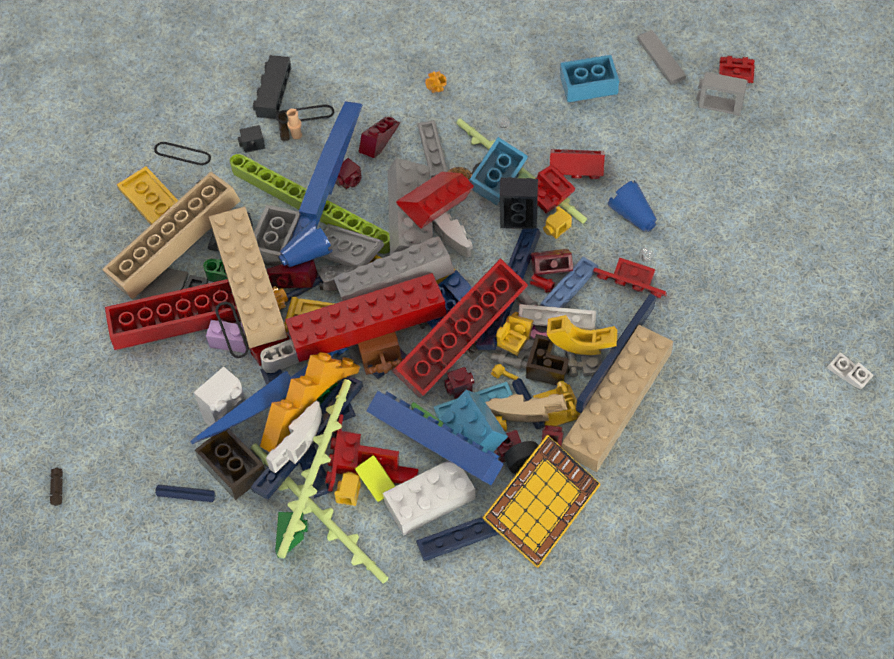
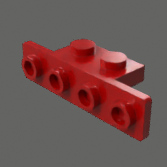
(632, 274)
(345, 453)
(388, 460)

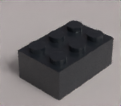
(518, 203)

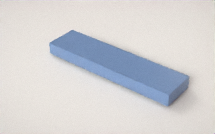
(570, 284)

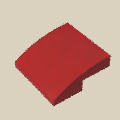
(552, 188)

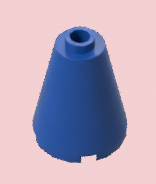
(633, 206)
(305, 246)

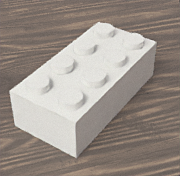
(429, 496)

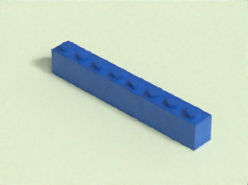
(436, 438)

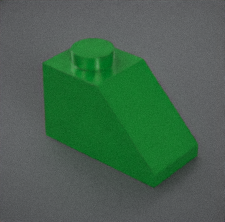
(282, 525)

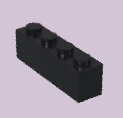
(272, 86)

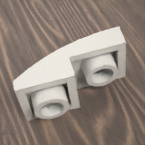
(854, 374)

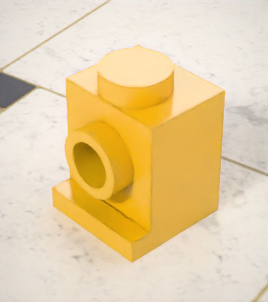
(557, 223)
(348, 489)

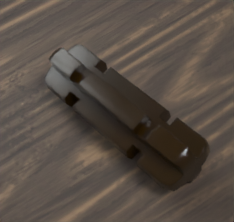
(283, 128)
(56, 486)

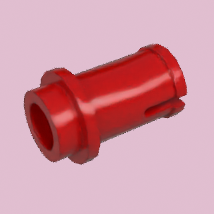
(543, 283)

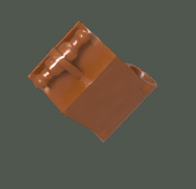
(380, 353)

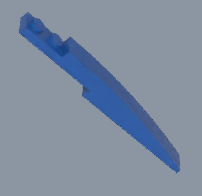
(328, 166)
(257, 403)

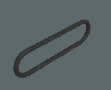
(304, 108)
(155, 150)
(224, 333)

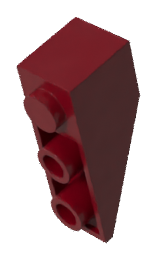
(377, 136)
(297, 276)

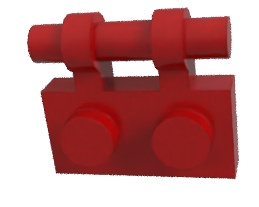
(737, 67)

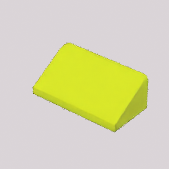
(375, 477)

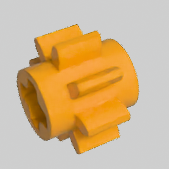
(436, 82)
(280, 296)

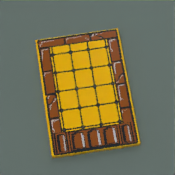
(541, 501)

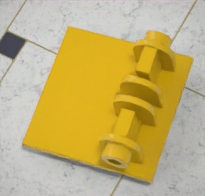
(564, 416)

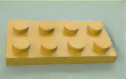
(147, 194)

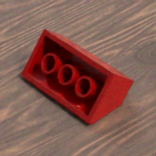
(435, 197)

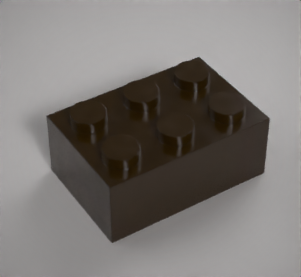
(230, 462)

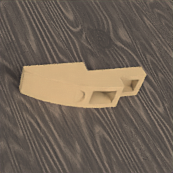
(519, 410)

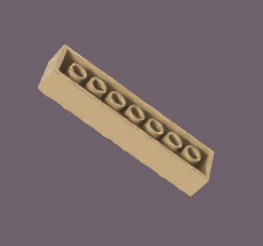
(170, 235)
(247, 277)
(617, 397)

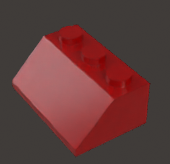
(578, 162)

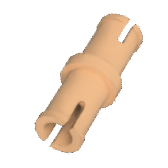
(294, 123)

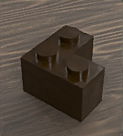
(544, 365)

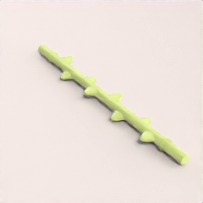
(479, 139)
(310, 474)
(325, 516)

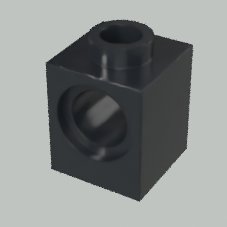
(251, 139)

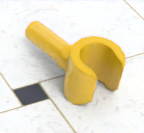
(499, 370)

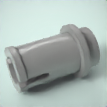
(525, 299)

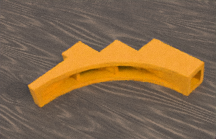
(302, 393)

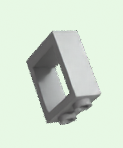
(723, 84)

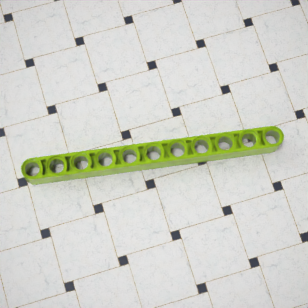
(293, 195)

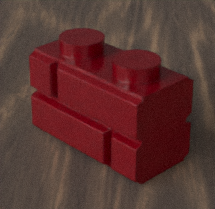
(551, 261)

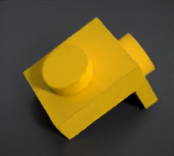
(520, 324)
(510, 340)

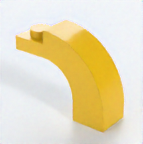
(578, 340)

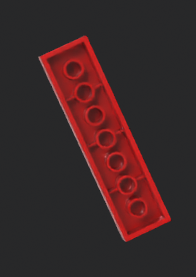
(169, 314)
(366, 317)
(459, 328)

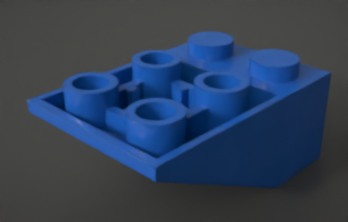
(452, 290)

